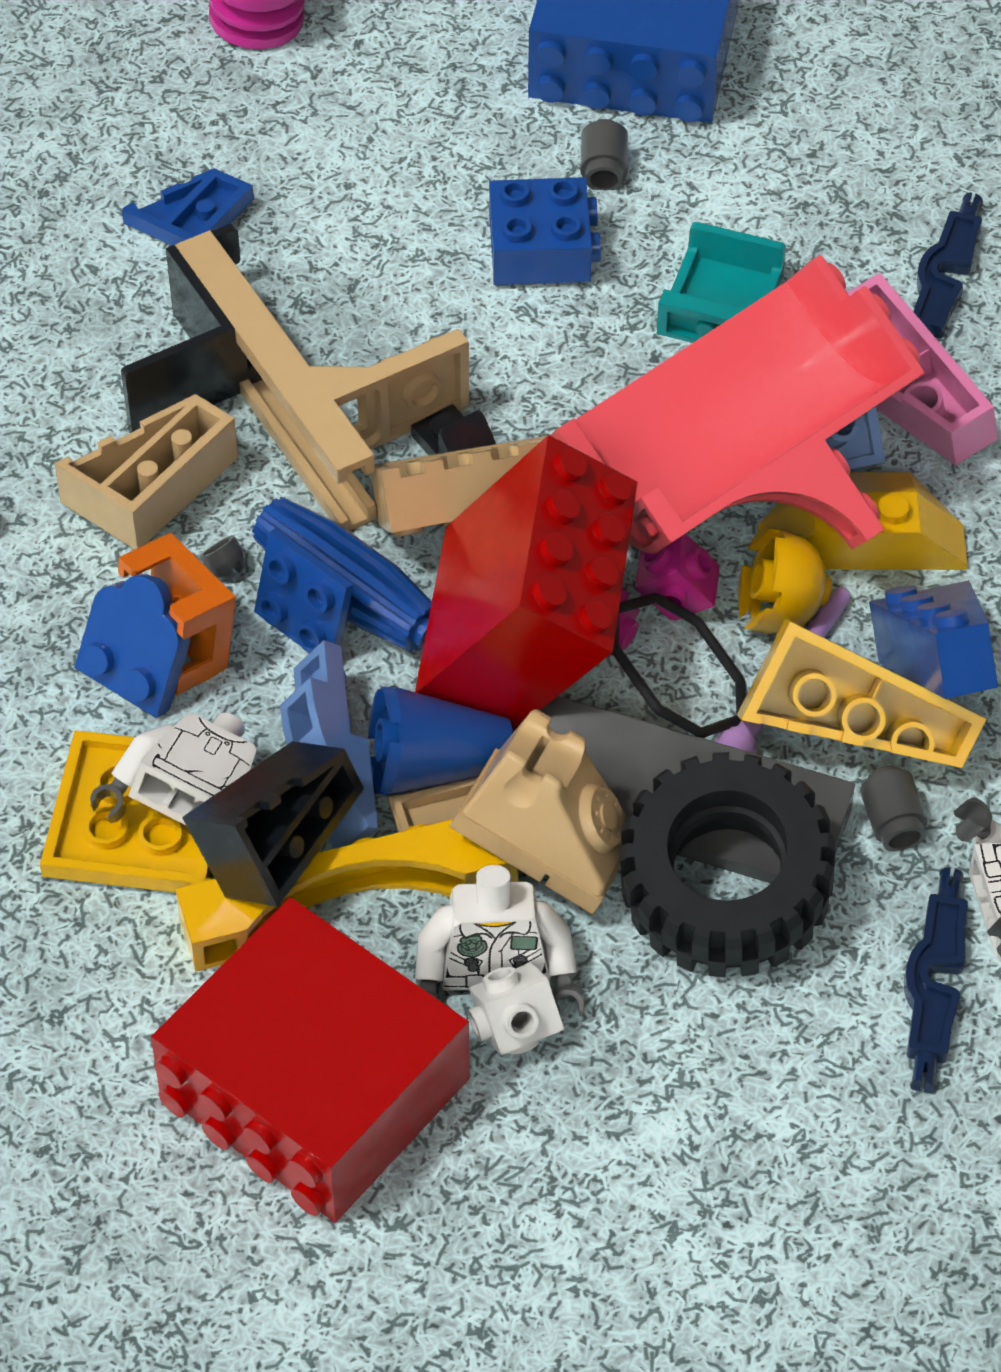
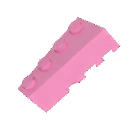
(943, 403)

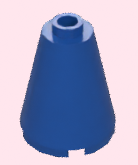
(429, 740)

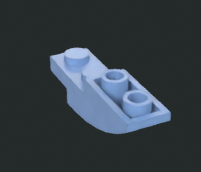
(320, 717)

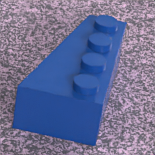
(935, 638)

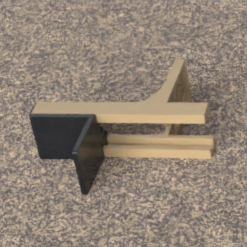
(245, 352)

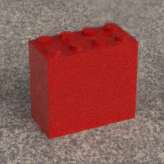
(529, 584)
(311, 1059)

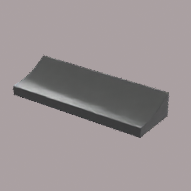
(636, 751)

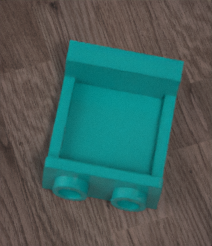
(718, 280)

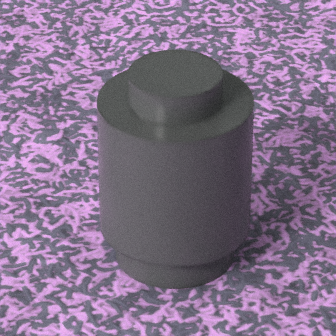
(604, 154)
(894, 808)

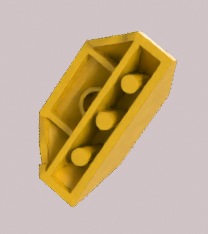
(915, 535)

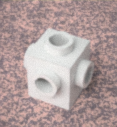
(514, 1009)

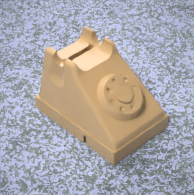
(547, 812)

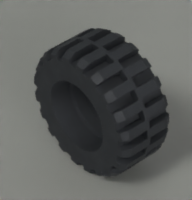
(739, 798)

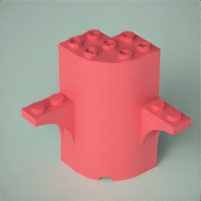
(752, 410)

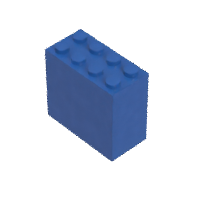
(631, 54)

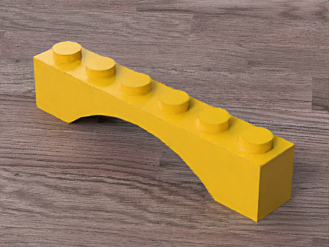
(419, 859)

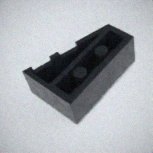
(274, 820)

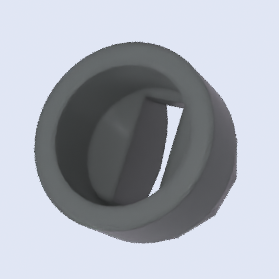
(223, 557)

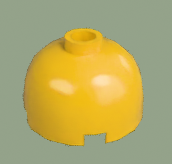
(784, 573)

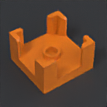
(198, 605)

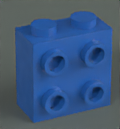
(542, 231)

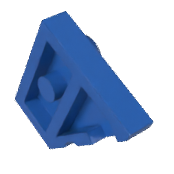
(191, 207)

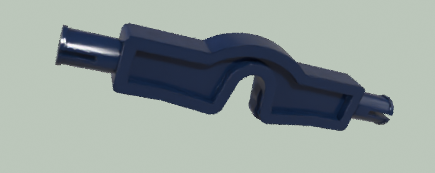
(952, 254)
(933, 1002)

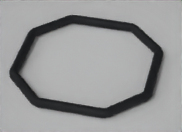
(644, 690)

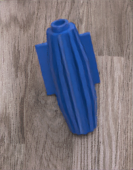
(325, 576)

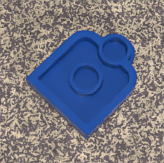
(134, 643)

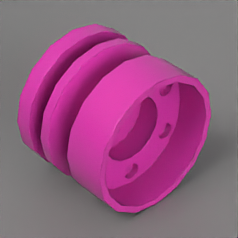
(257, 22)

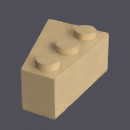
(150, 474)

